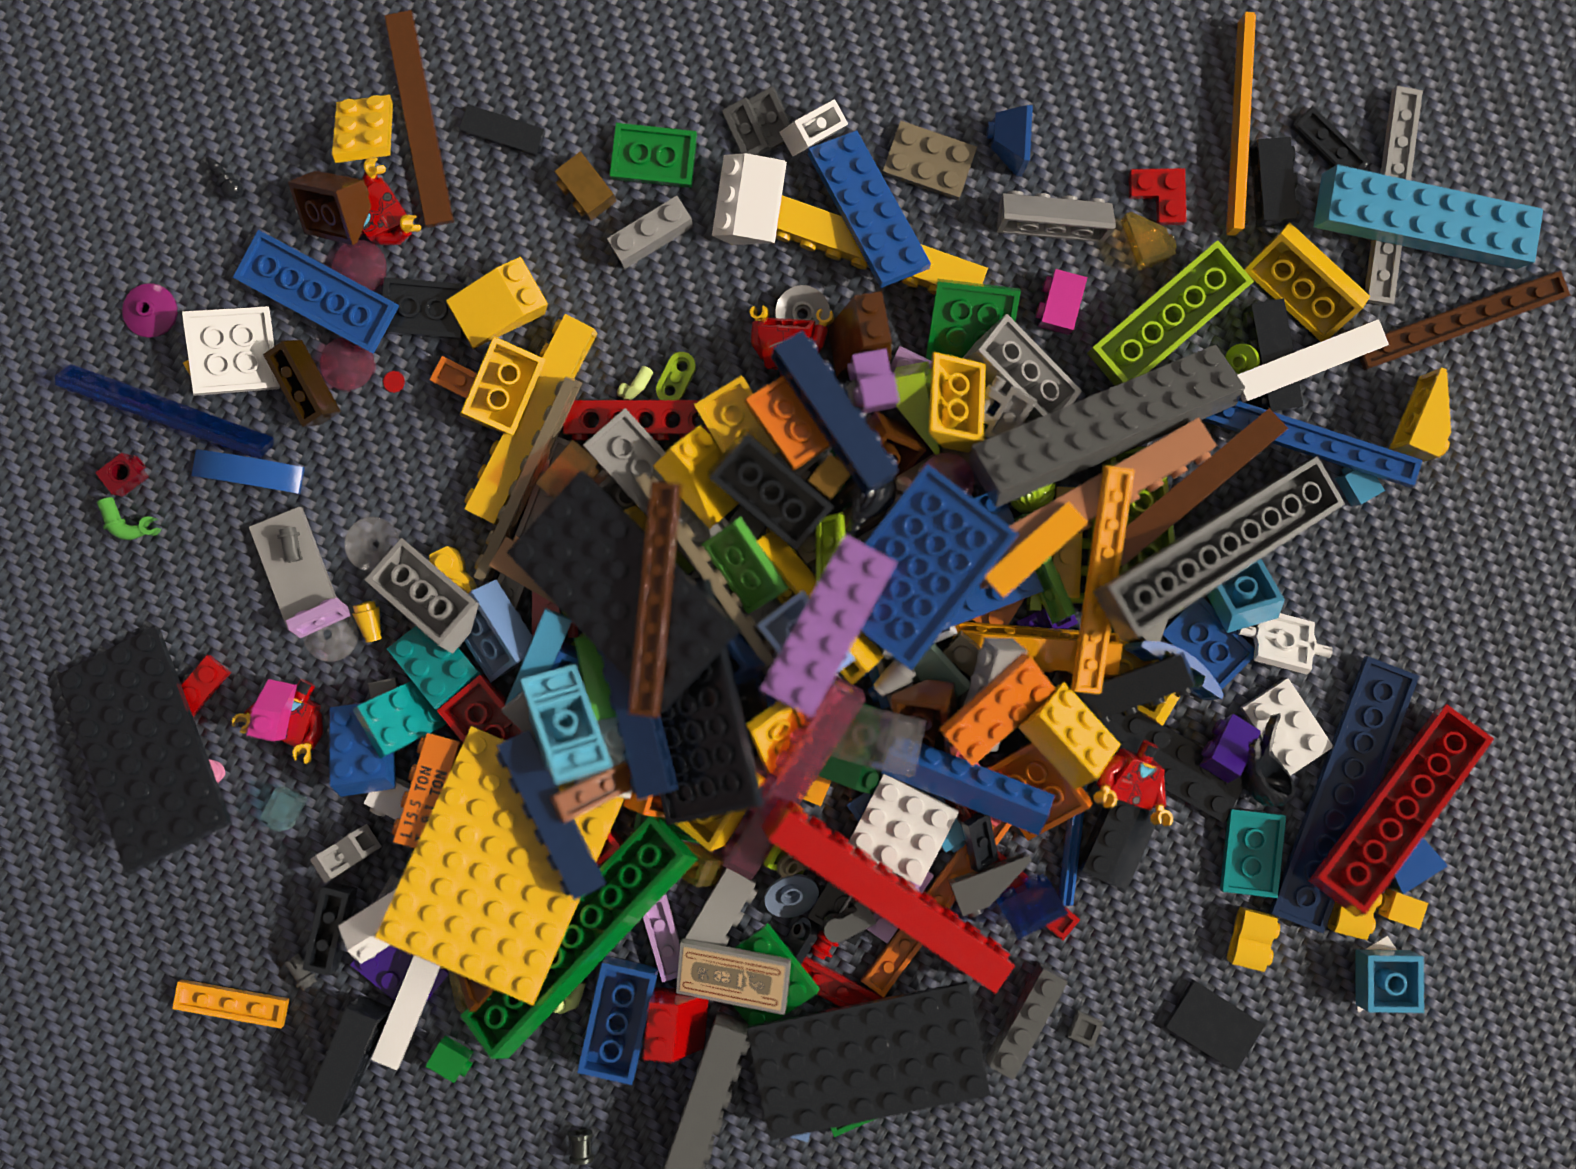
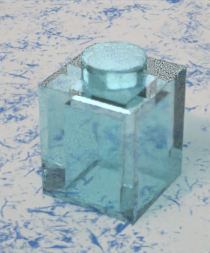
(283, 809)

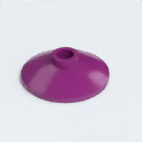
(161, 311)

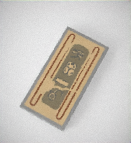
(733, 976)

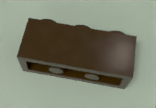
(301, 383)

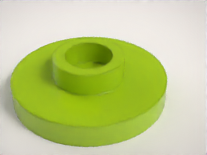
(1242, 358)

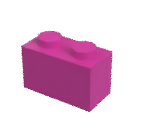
(1061, 301)

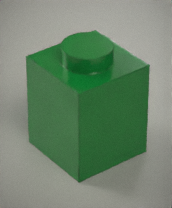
(450, 1059)

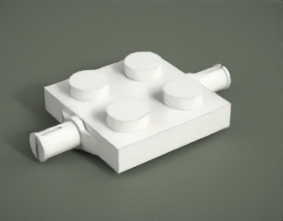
(1286, 643)

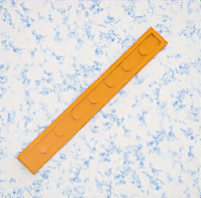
(1241, 123)
(1103, 567)

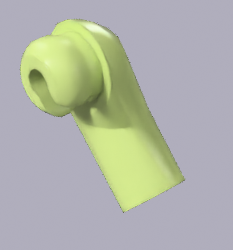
(637, 386)
(572, 1001)

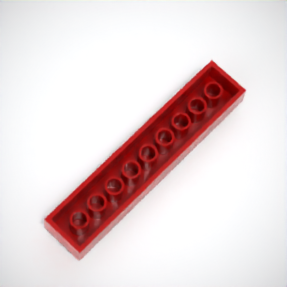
(888, 894)

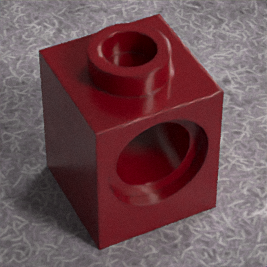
(111, 474)

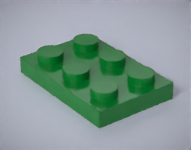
(653, 155)

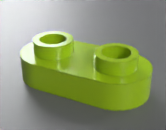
(674, 378)

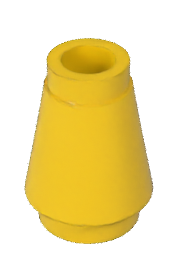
(368, 620)

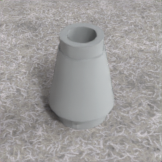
(893, 678)

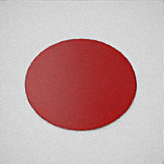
(394, 381)

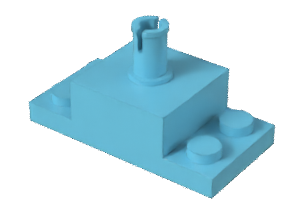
(565, 724)

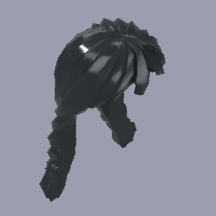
(863, 506)
(1267, 777)

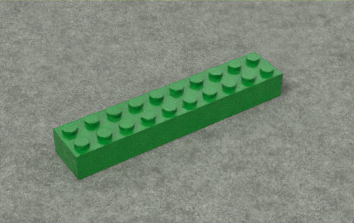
(634, 883)

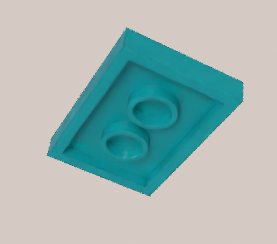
(432, 667)
(398, 718)
(1253, 853)

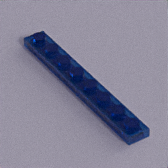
(164, 411)

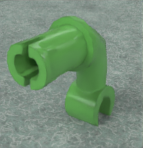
(118, 527)

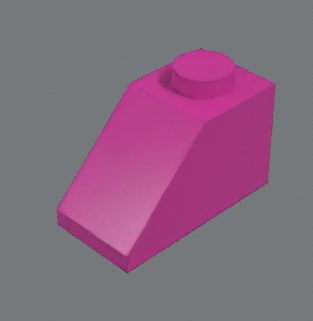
(272, 711)

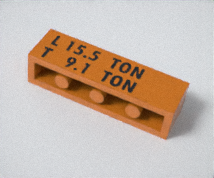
(428, 780)

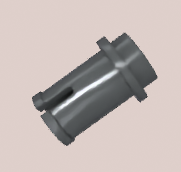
(290, 544)
(302, 977)

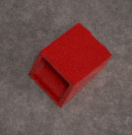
(674, 1025)

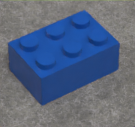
(353, 759)

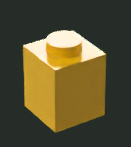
(1402, 908)

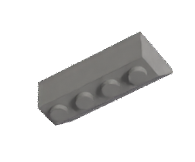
(1055, 217)
(1025, 365)
(425, 595)

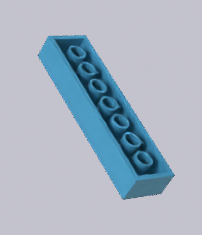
(1428, 217)

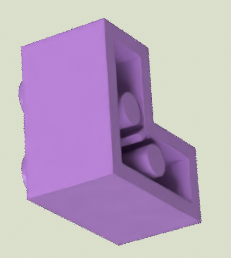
(874, 382)

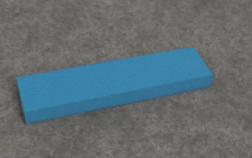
(542, 649)

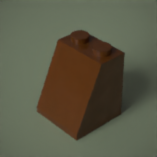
(858, 330)

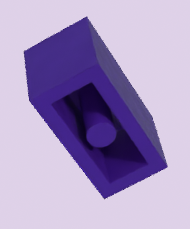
(1229, 748)

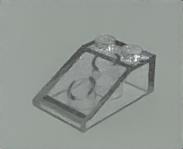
(882, 741)

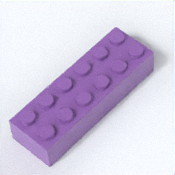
(828, 625)

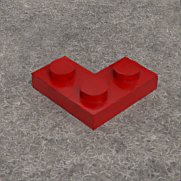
(1165, 186)

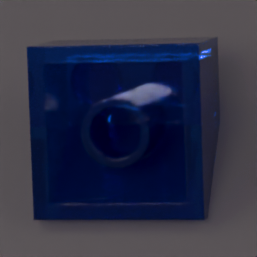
(1031, 905)

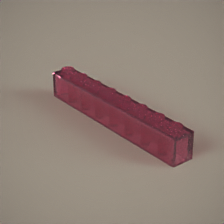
(794, 773)

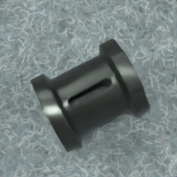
(581, 1147)

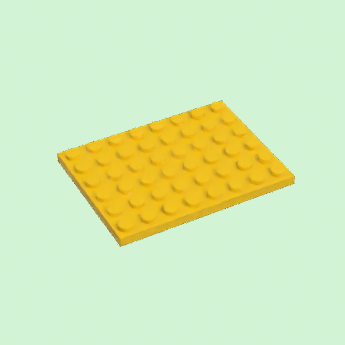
(482, 882)

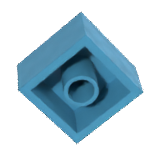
(1247, 598)
(1389, 981)

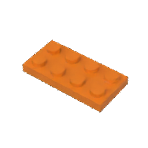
(998, 709)

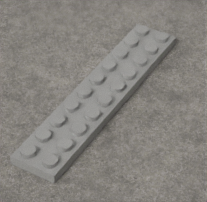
(626, 454)

